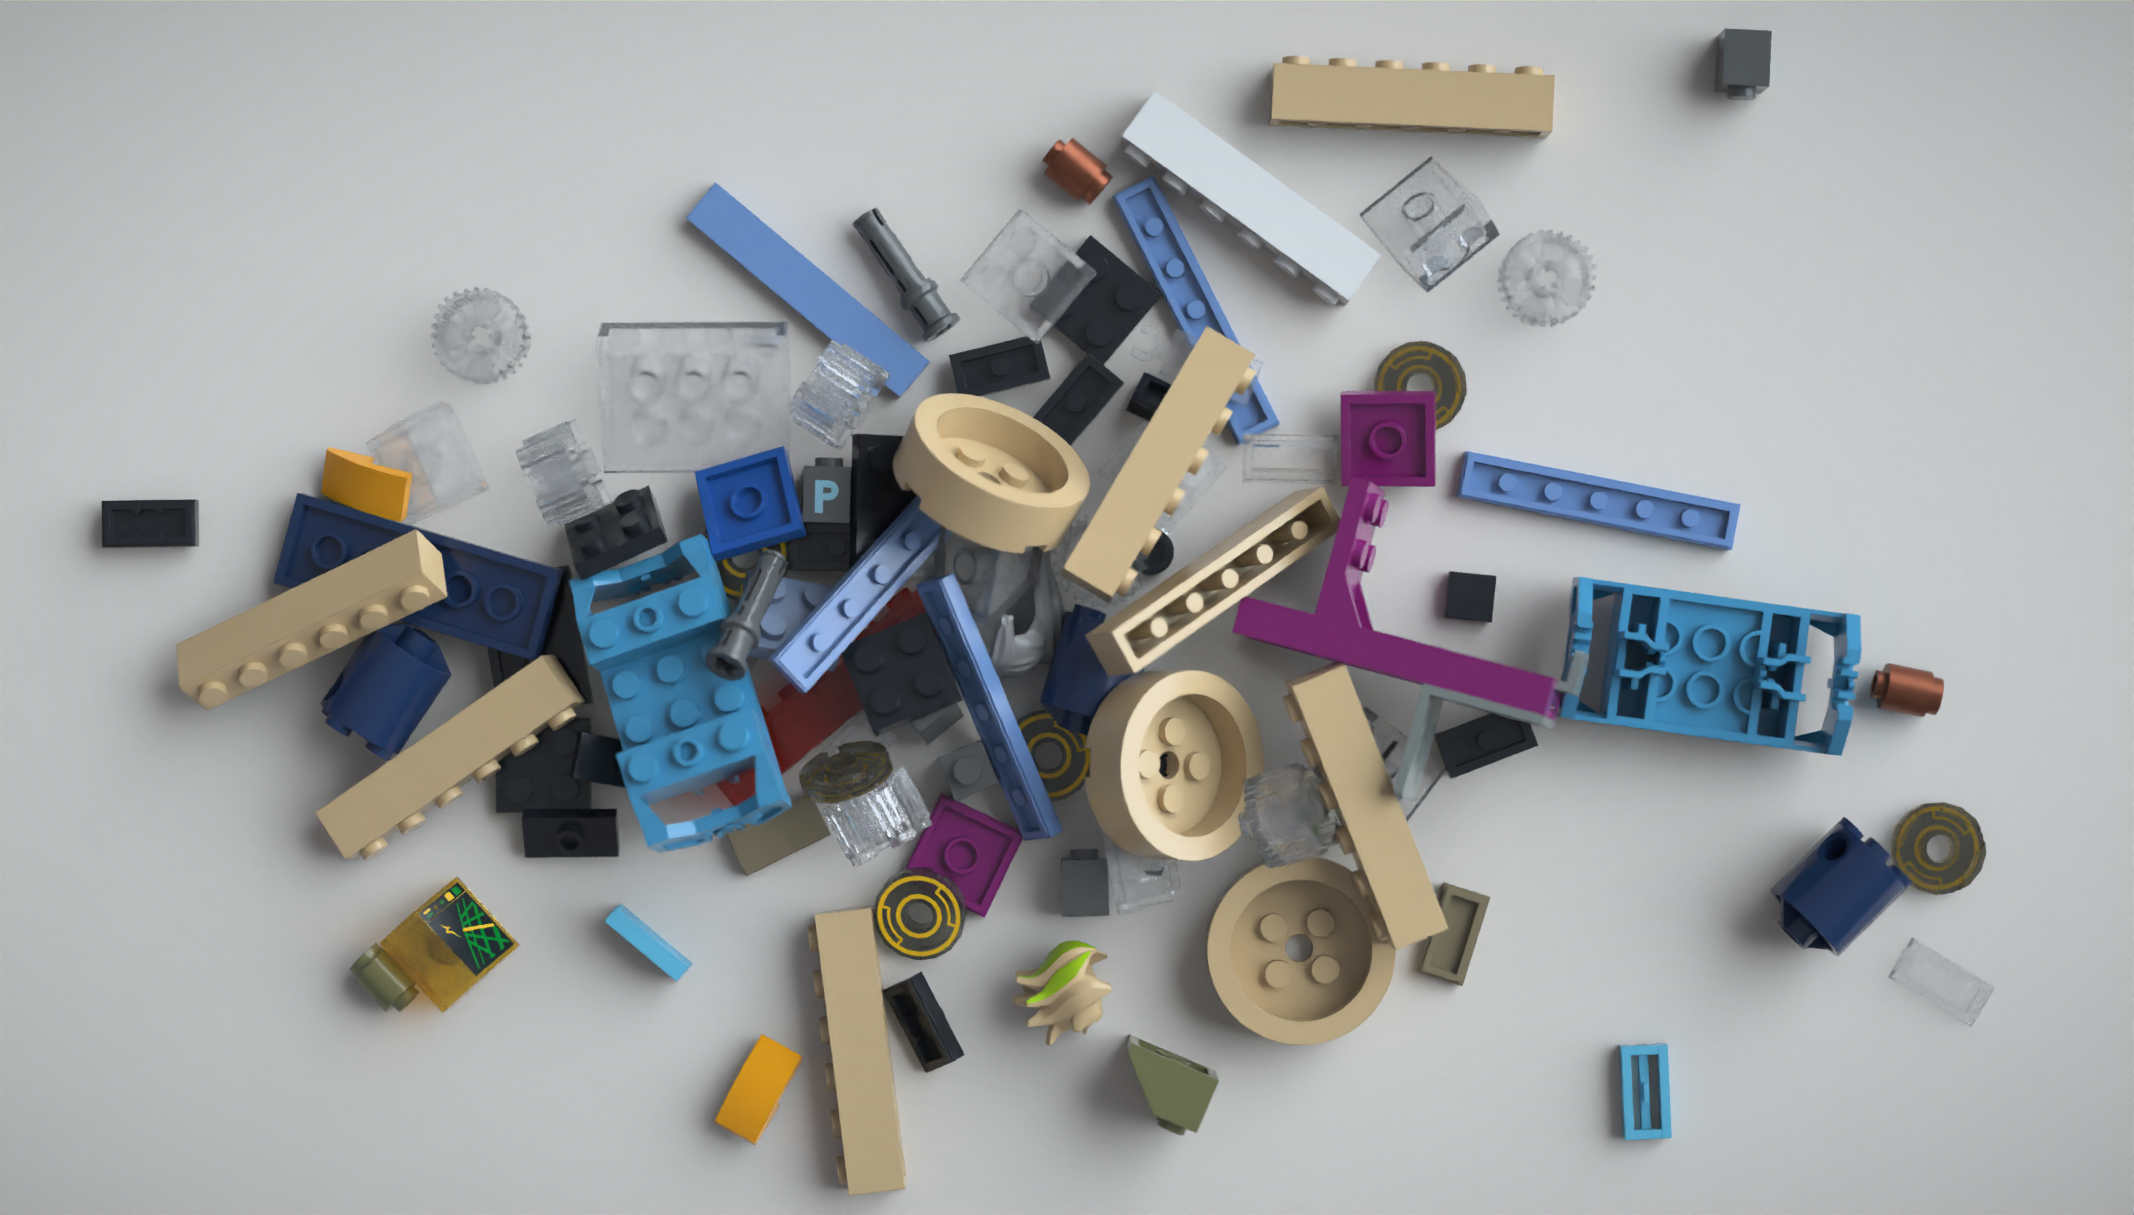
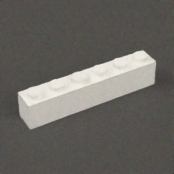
(1248, 198)

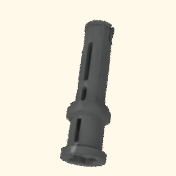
(917, 293)
(742, 629)

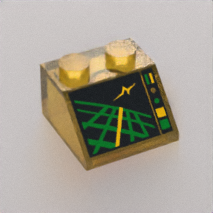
(449, 944)

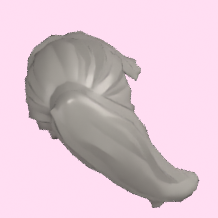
(1029, 629)

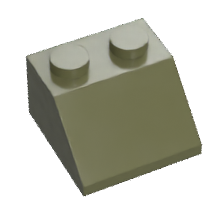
(1173, 1085)

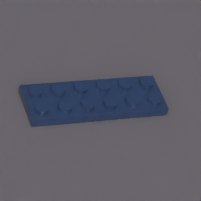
(490, 593)

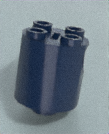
(1076, 677)
(387, 688)
(1837, 890)

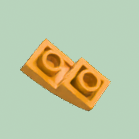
(366, 486)
(758, 1089)

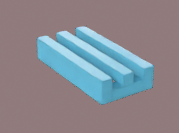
(648, 942)
(1642, 1052)

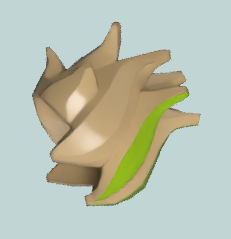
(1064, 989)

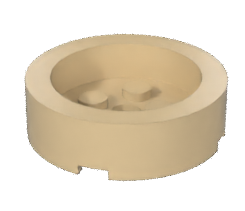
(991, 473)
(1210, 753)
(1287, 997)

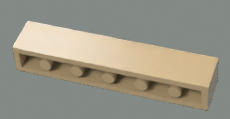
(1411, 99)
(1158, 465)
(1214, 581)
(311, 620)
(451, 757)
(1365, 806)
(859, 1050)

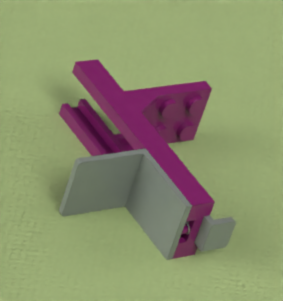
(1345, 634)

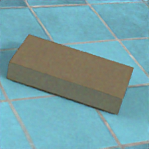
(779, 837)
(1450, 951)

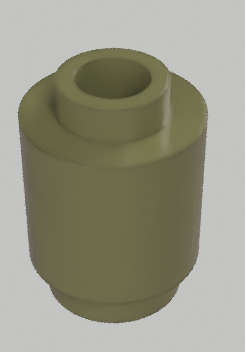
(384, 979)

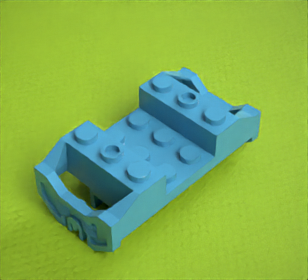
(1711, 665)
(670, 711)

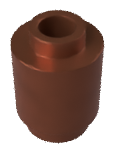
(1076, 170)
(1907, 690)

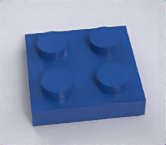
(750, 503)

